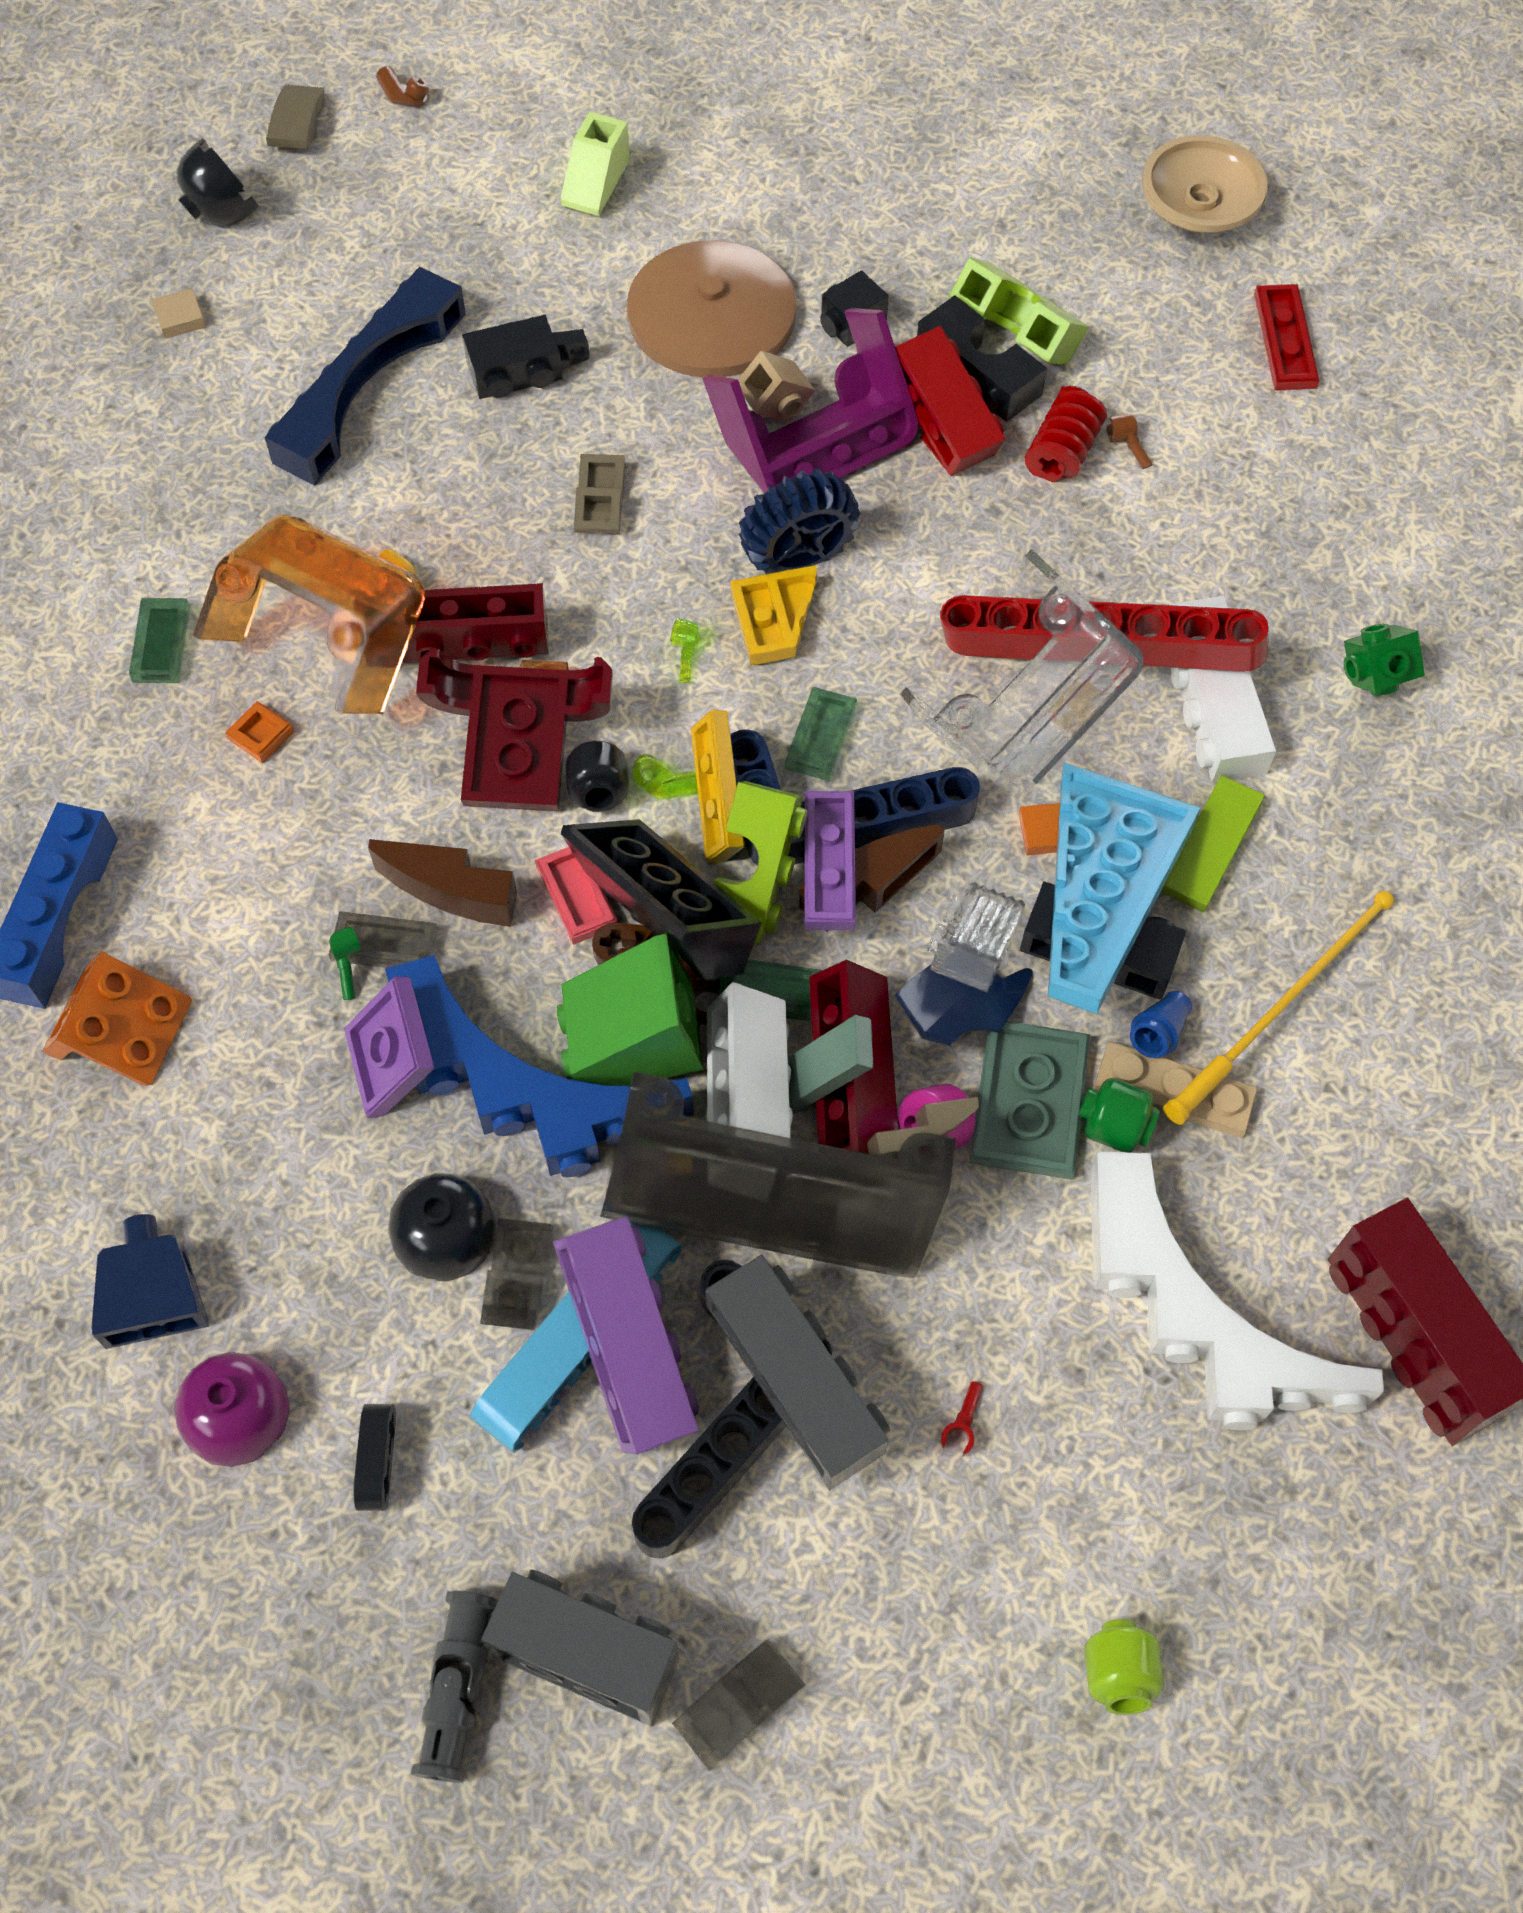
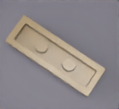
(1223, 1109)

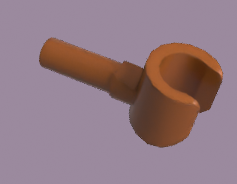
(1124, 428)

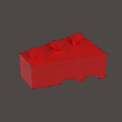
(948, 402)

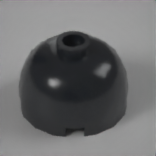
(211, 187)
(441, 1227)

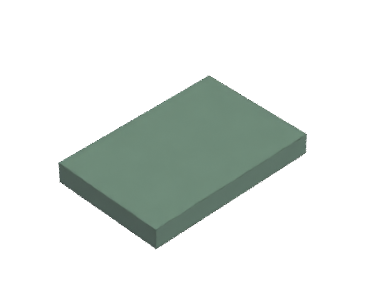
(1030, 1100)

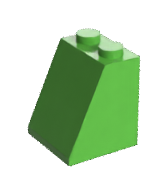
(631, 1018)

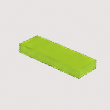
(1213, 843)

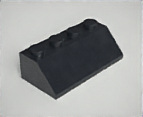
(666, 894)

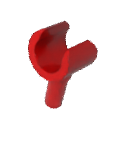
(965, 1417)

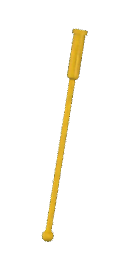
(1179, 1108)

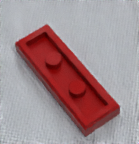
(1286, 337)

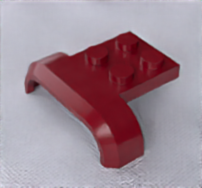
(514, 724)

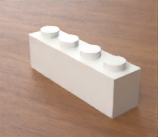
(1225, 716)
(748, 1061)

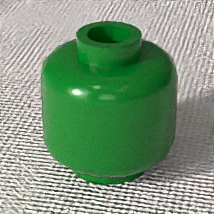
(1119, 1115)

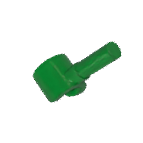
(344, 944)

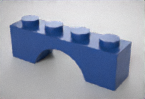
(32, 935)

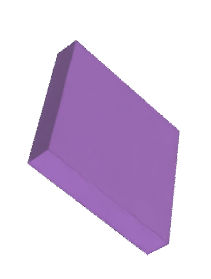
(388, 1047)

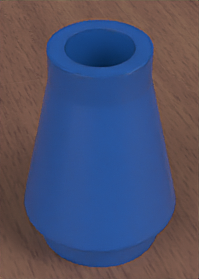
(1159, 1027)

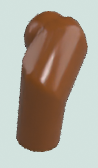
(407, 94)

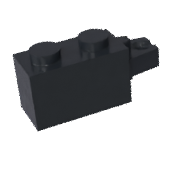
(521, 355)

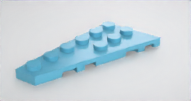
(1109, 871)

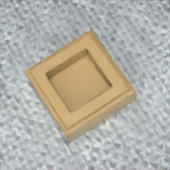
(178, 313)

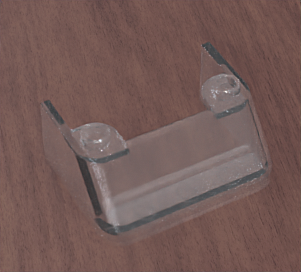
(1048, 701)

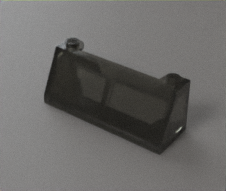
(774, 1188)

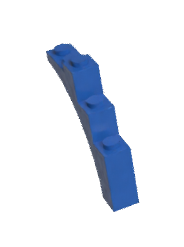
(507, 1090)

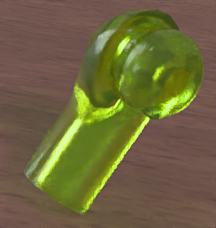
(660, 781)

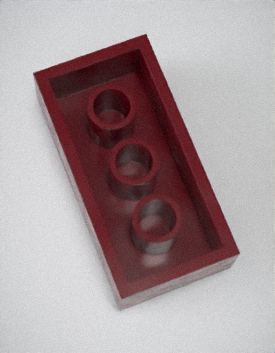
(1428, 1322)

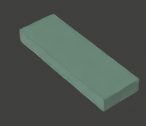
(830, 1062)

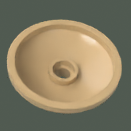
(1204, 183)

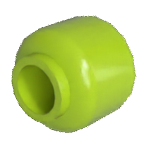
(1124, 1667)

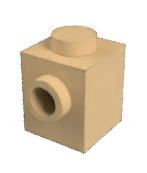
(775, 387)

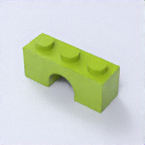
(1010, 303)
(770, 822)

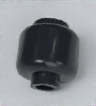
(597, 776)

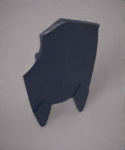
(948, 1009)

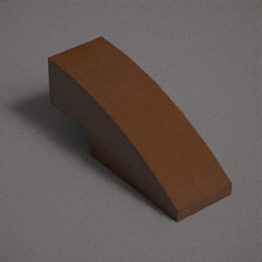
(891, 863)
(447, 880)

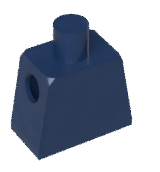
(144, 1288)

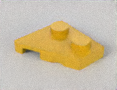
(773, 612)

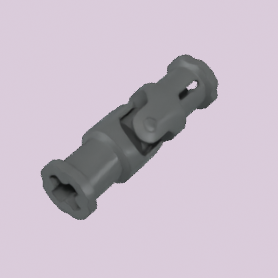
(452, 1693)

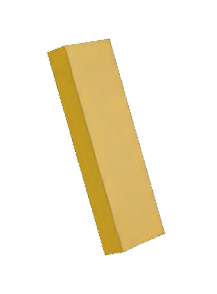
(715, 784)

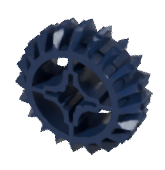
(799, 522)

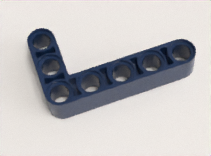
(878, 802)

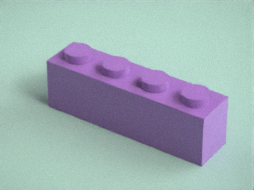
(627, 1335)

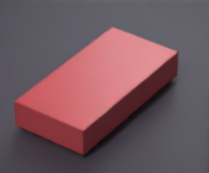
(575, 895)

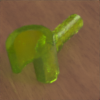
(685, 635)

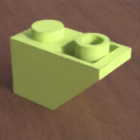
(595, 163)

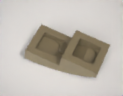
(295, 116)
(599, 493)
(933, 1118)

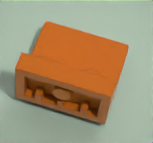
(119, 1019)

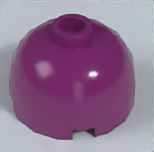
(231, 1409)

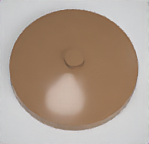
(710, 308)

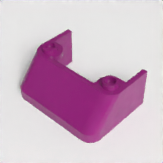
(859, 428)

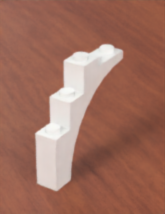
(1188, 1319)

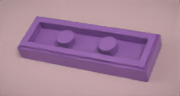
(829, 861)

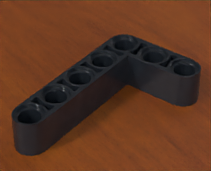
(707, 1457)

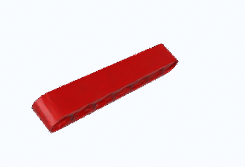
(1169, 648)

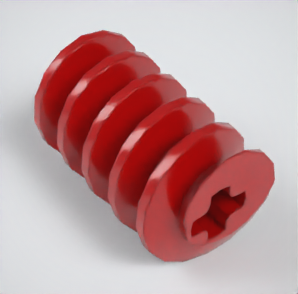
(1066, 435)

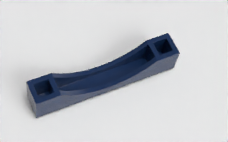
(414, 317)

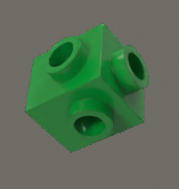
(1383, 658)

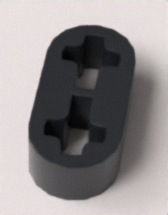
(374, 1457)

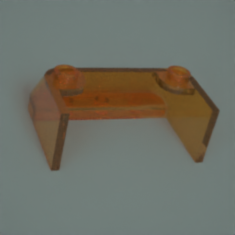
(368, 597)

